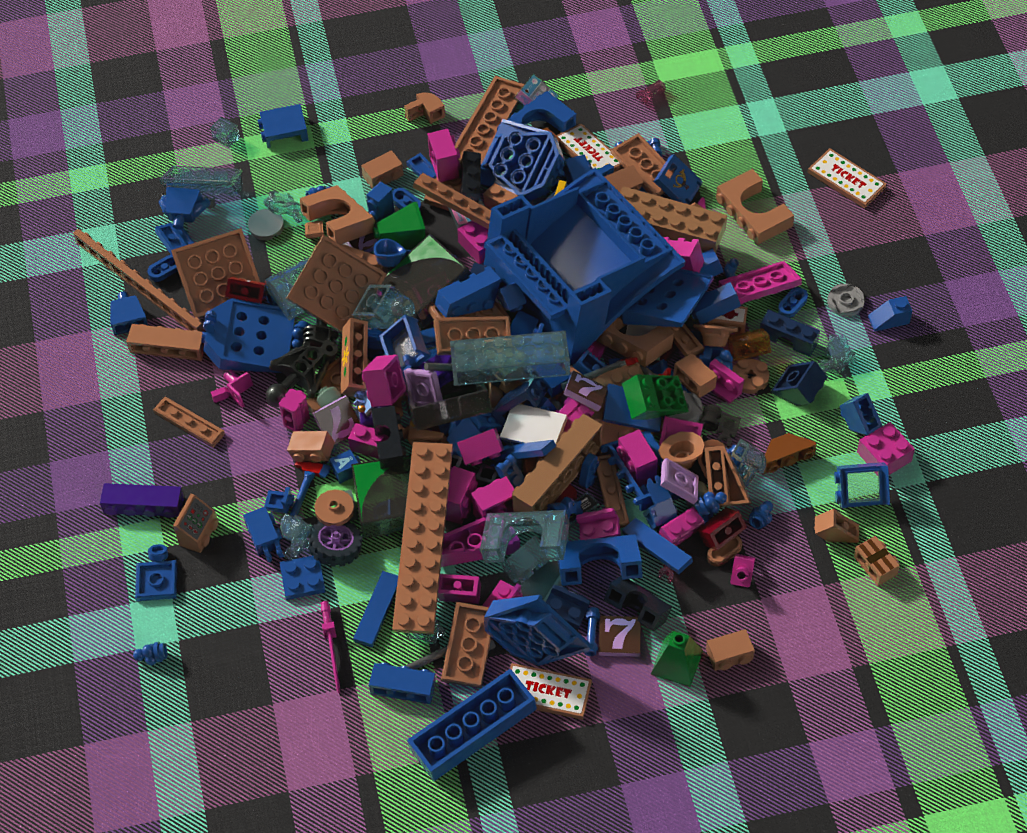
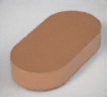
(725, 553)

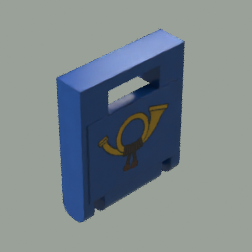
(682, 183)

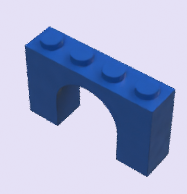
(546, 109)
(718, 300)
(619, 549)

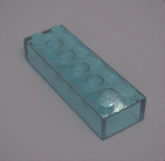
(510, 358)

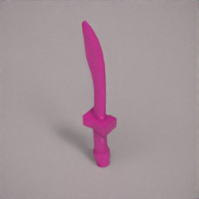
(329, 633)

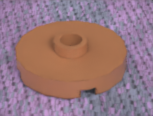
(334, 516)

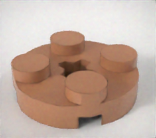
(755, 367)

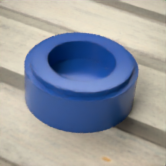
(158, 552)

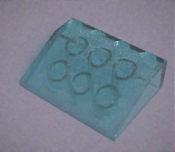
(204, 179)

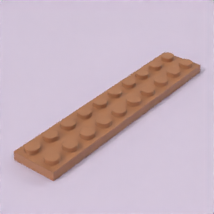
(481, 129)
(423, 538)

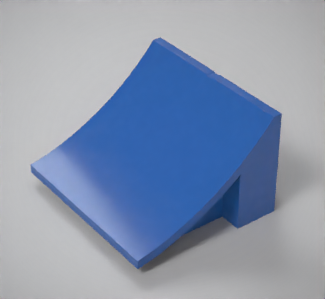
(578, 257)

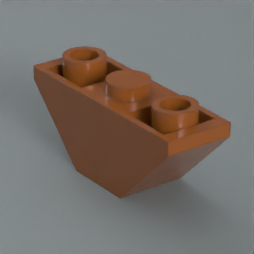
(787, 451)

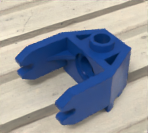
(663, 508)

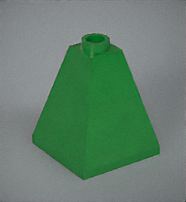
(402, 227)
(678, 659)

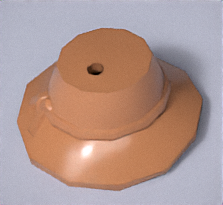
(715, 334)
(682, 448)

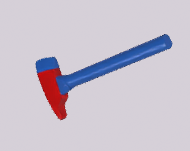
(310, 470)

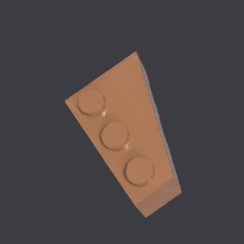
(724, 477)

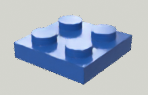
(302, 577)

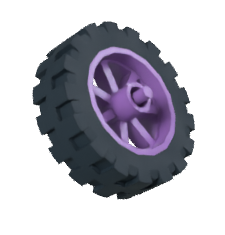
(337, 553)

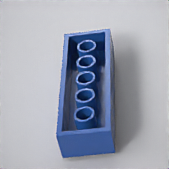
(472, 724)

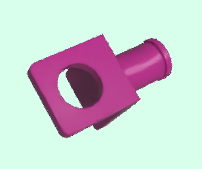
(237, 385)
(742, 570)

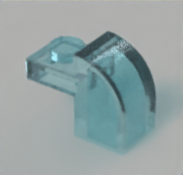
(751, 461)

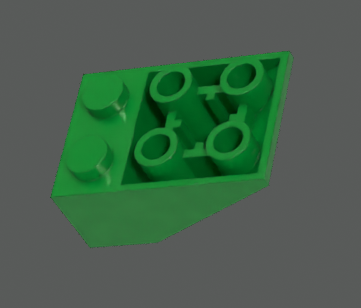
(654, 396)

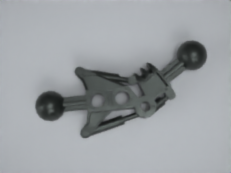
(315, 346)

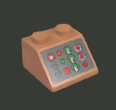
(195, 524)

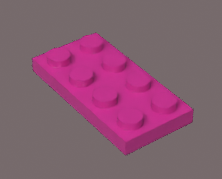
(763, 281)

